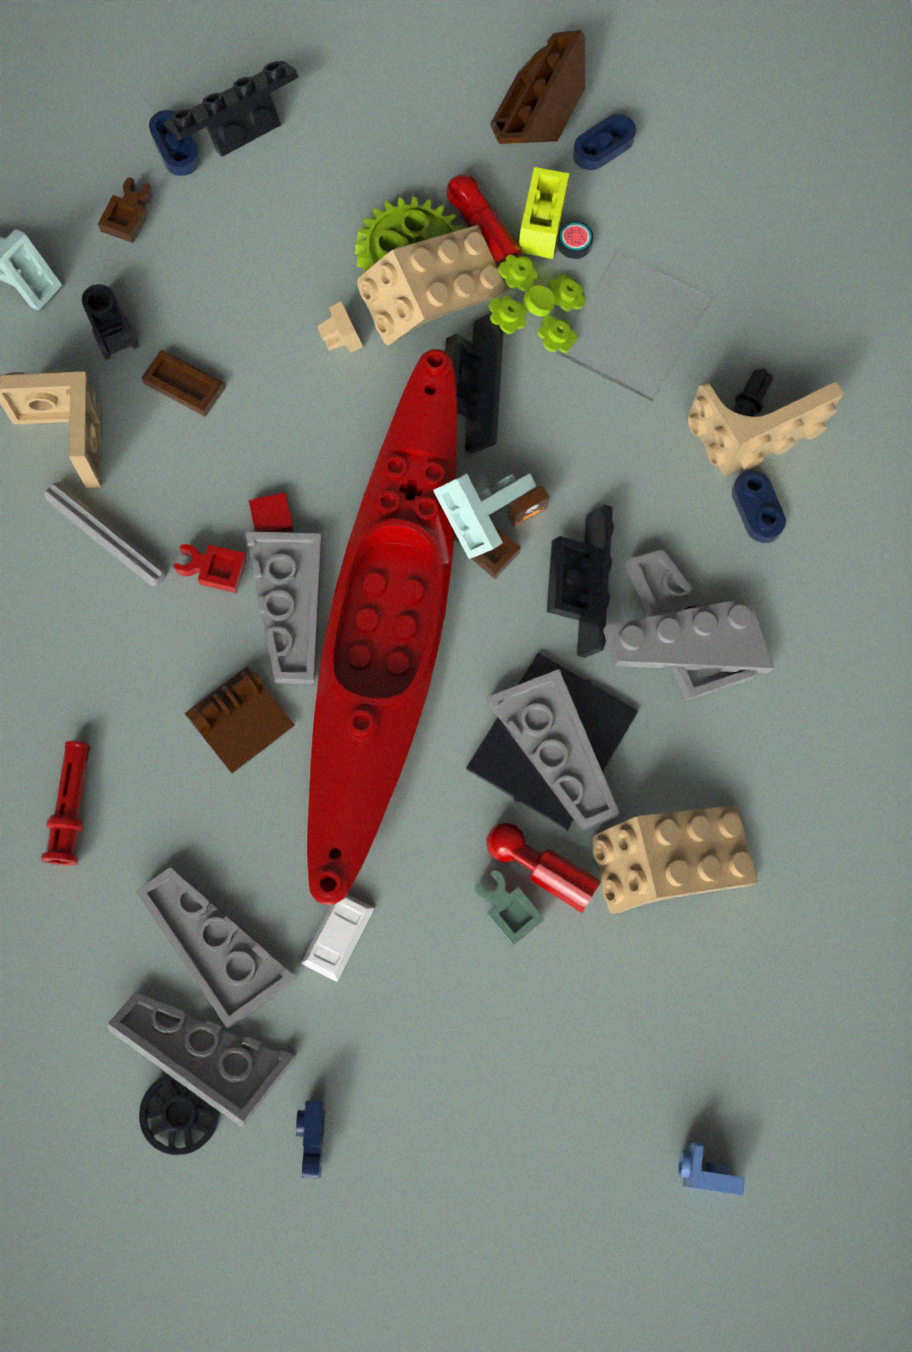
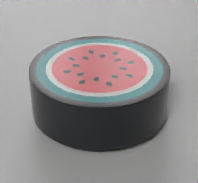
(575, 239)

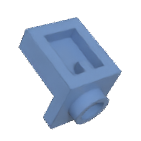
(716, 1176)

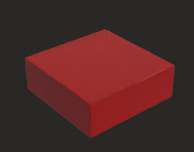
(271, 514)

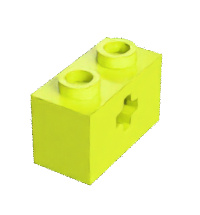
(543, 212)

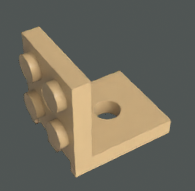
(60, 398)

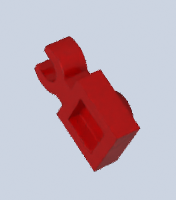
(216, 568)

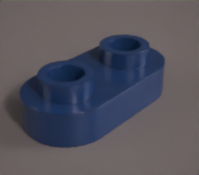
(601, 143)
(172, 149)
(759, 503)

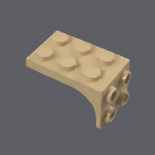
(429, 282)
(744, 441)
(673, 856)

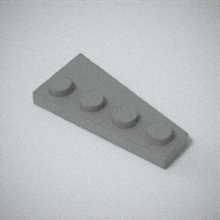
(665, 591)
(288, 595)
(693, 638)
(554, 740)
(217, 953)
(214, 1064)

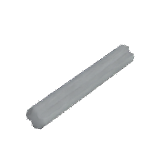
(105, 534)

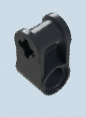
(109, 325)

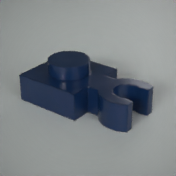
(311, 1127)

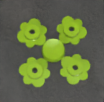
(538, 301)

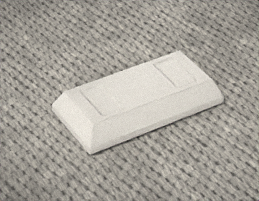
(337, 937)

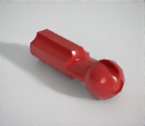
(466, 196)
(546, 868)

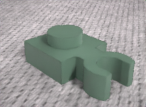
(512, 912)

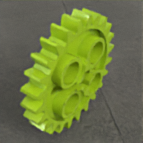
(392, 226)

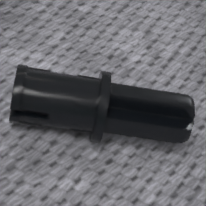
(750, 400)

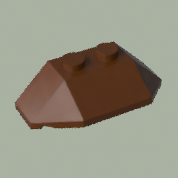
(543, 92)

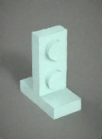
(26, 270)
(470, 510)

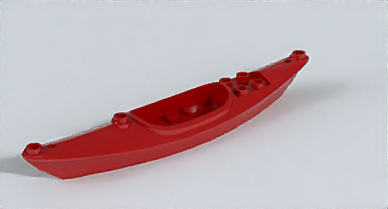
(382, 631)

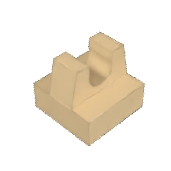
(339, 329)

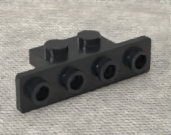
(238, 112)
(478, 381)
(581, 580)

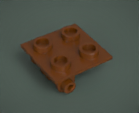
(239, 719)

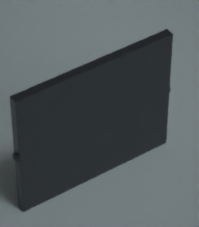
(509, 769)

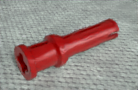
(65, 822)

